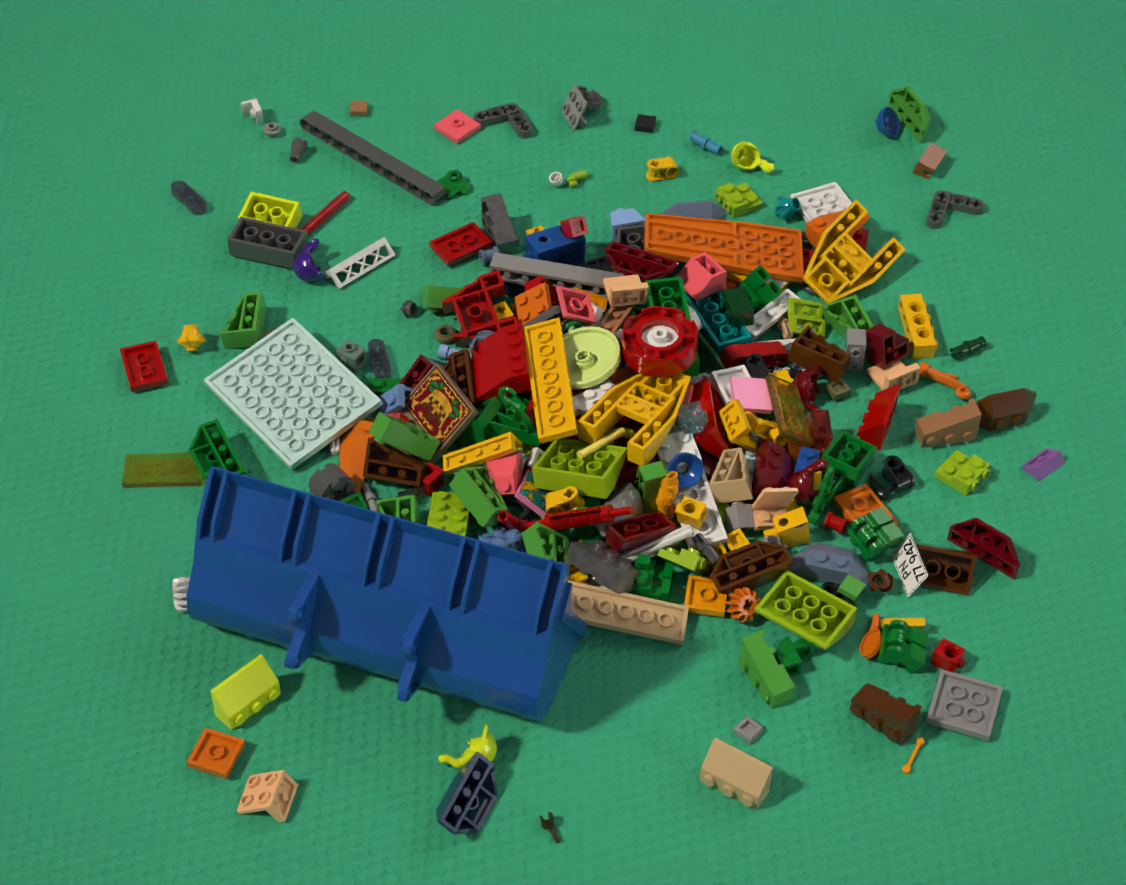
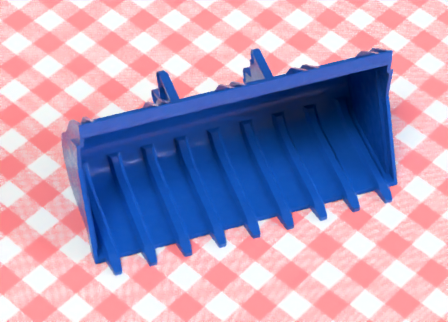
(382, 595)

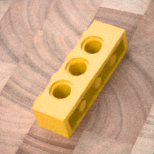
(917, 326)

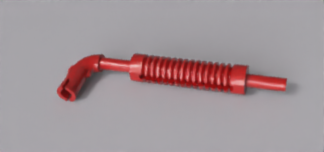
(568, 519)

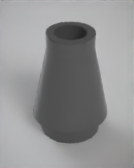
(298, 149)

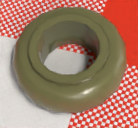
(445, 339)

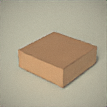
(358, 108)

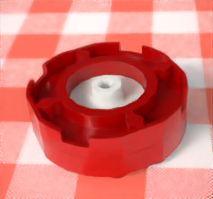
(659, 341)

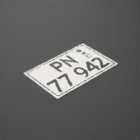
(909, 565)

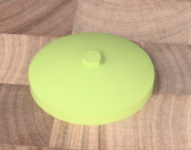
(591, 356)

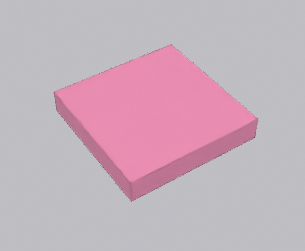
(751, 393)

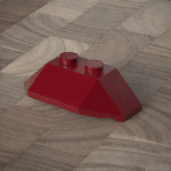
(638, 262)
(772, 466)
(988, 544)

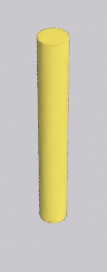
(600, 443)

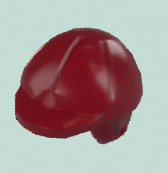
(808, 387)
(804, 481)

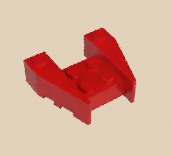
(475, 308)

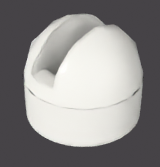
(556, 179)

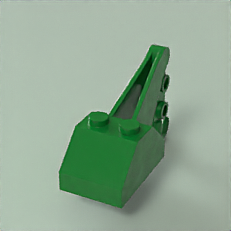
(493, 423)
(847, 463)

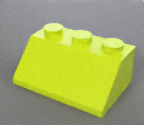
(272, 210)
(245, 692)

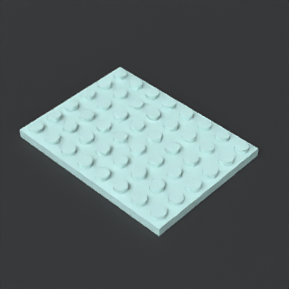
(292, 393)

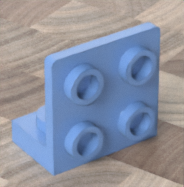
(506, 538)

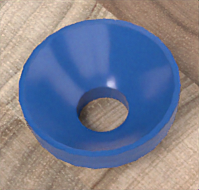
(888, 122)
(694, 469)

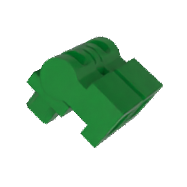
(758, 290)
(874, 533)
(652, 579)
(903, 645)

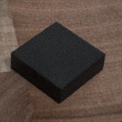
(645, 123)

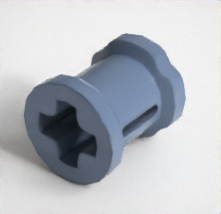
(486, 256)

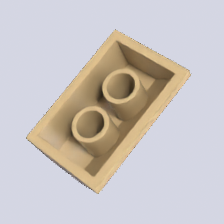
(736, 774)

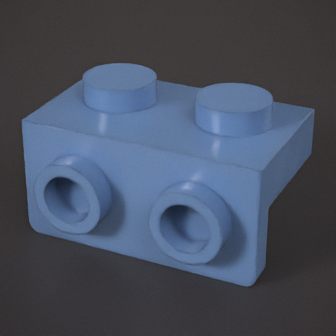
(394, 399)

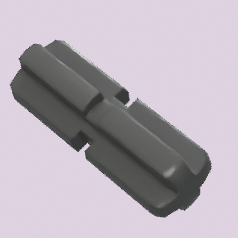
(704, 546)

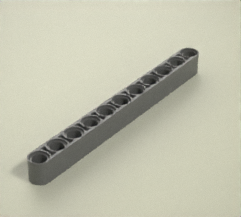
(373, 157)

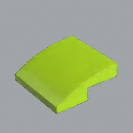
(805, 313)

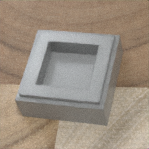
(748, 730)

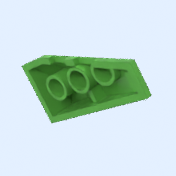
(434, 295)

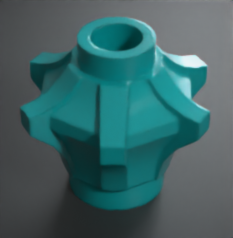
(786, 207)

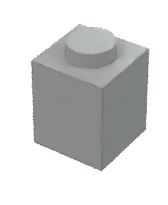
(739, 516)

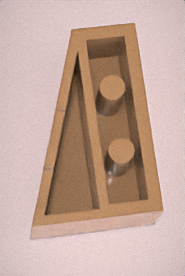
(949, 427)

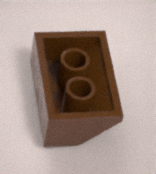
(947, 568)

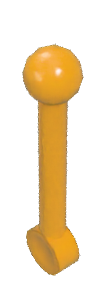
(906, 768)

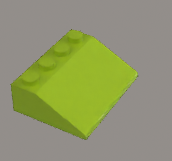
(591, 476)
(807, 610)

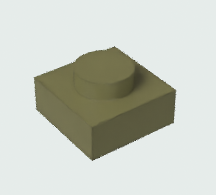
(837, 389)

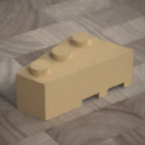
(731, 477)

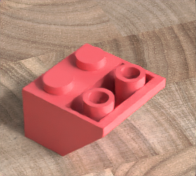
(703, 276)

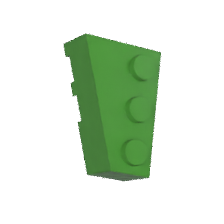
(247, 322)
(404, 436)
(649, 484)
(478, 494)

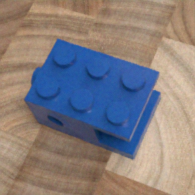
(555, 247)

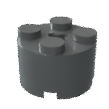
(331, 483)

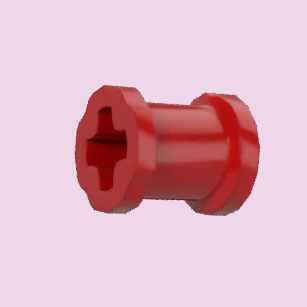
(835, 523)

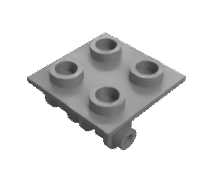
(574, 108)

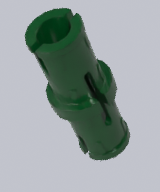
(968, 347)

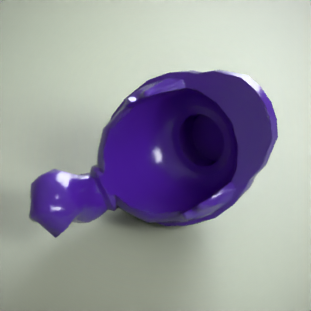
(304, 264)

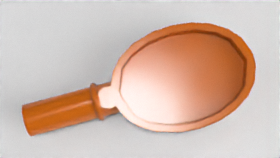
(872, 639)

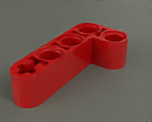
(772, 353)

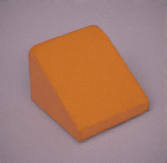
(793, 449)

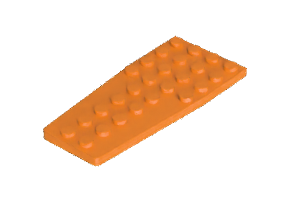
(732, 244)

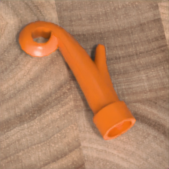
(949, 380)

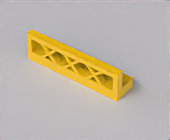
(481, 452)

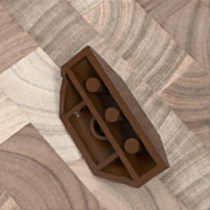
(461, 371)
(1006, 409)
(750, 566)

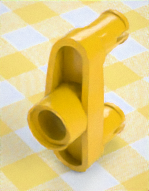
(765, 429)

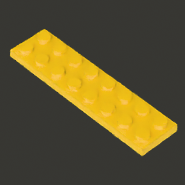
(550, 380)

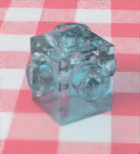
(692, 418)

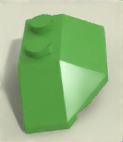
(911, 111)

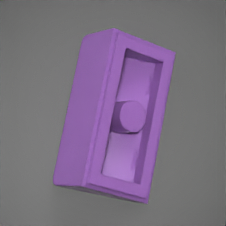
(1044, 463)

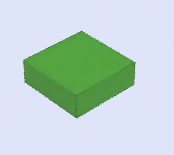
(851, 587)

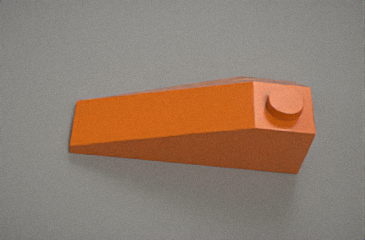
(818, 225)
(353, 452)

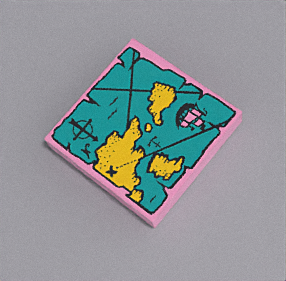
(532, 496)

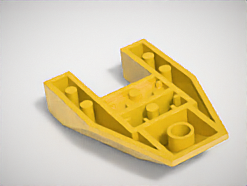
(841, 264)
(641, 398)

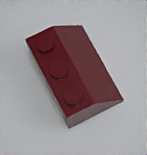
(637, 530)

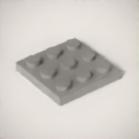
(964, 705)

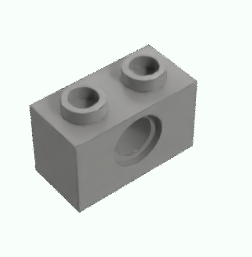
(855, 346)

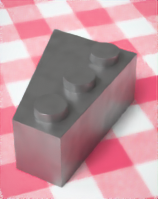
(498, 224)
(603, 564)

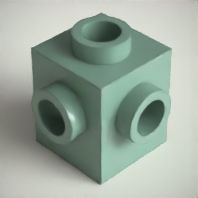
(351, 355)

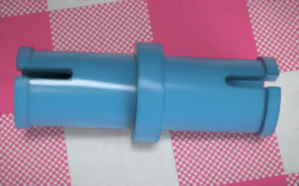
(705, 143)

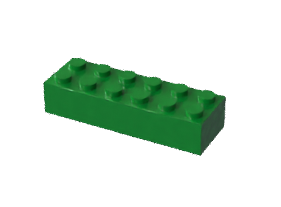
(671, 293)

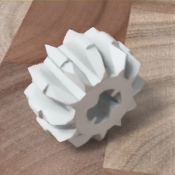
(180, 589)

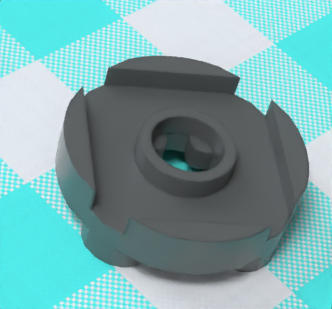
(593, 98)

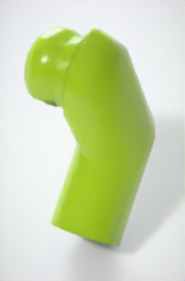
(572, 179)

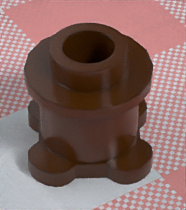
(881, 581)

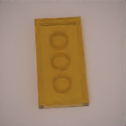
(788, 410)
(160, 470)

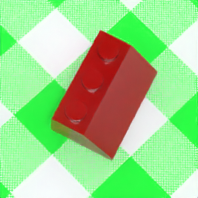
(879, 417)

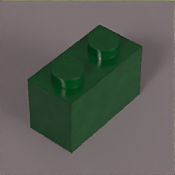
(737, 307)

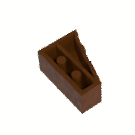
(812, 350)
(392, 465)
(885, 713)

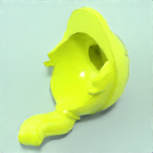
(747, 157)
(484, 745)

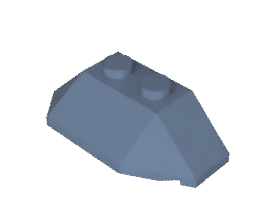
(698, 209)
(828, 564)

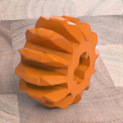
(742, 604)

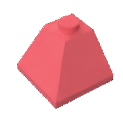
(576, 305)
(505, 472)

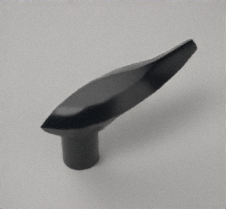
(882, 493)

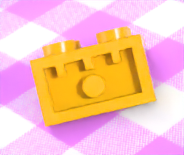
(737, 425)

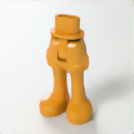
(667, 494)

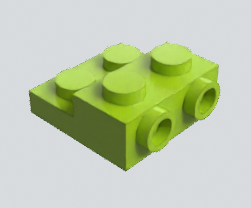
(738, 199)
(963, 472)
(688, 559)

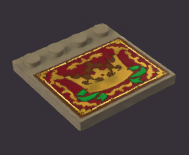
(439, 409)

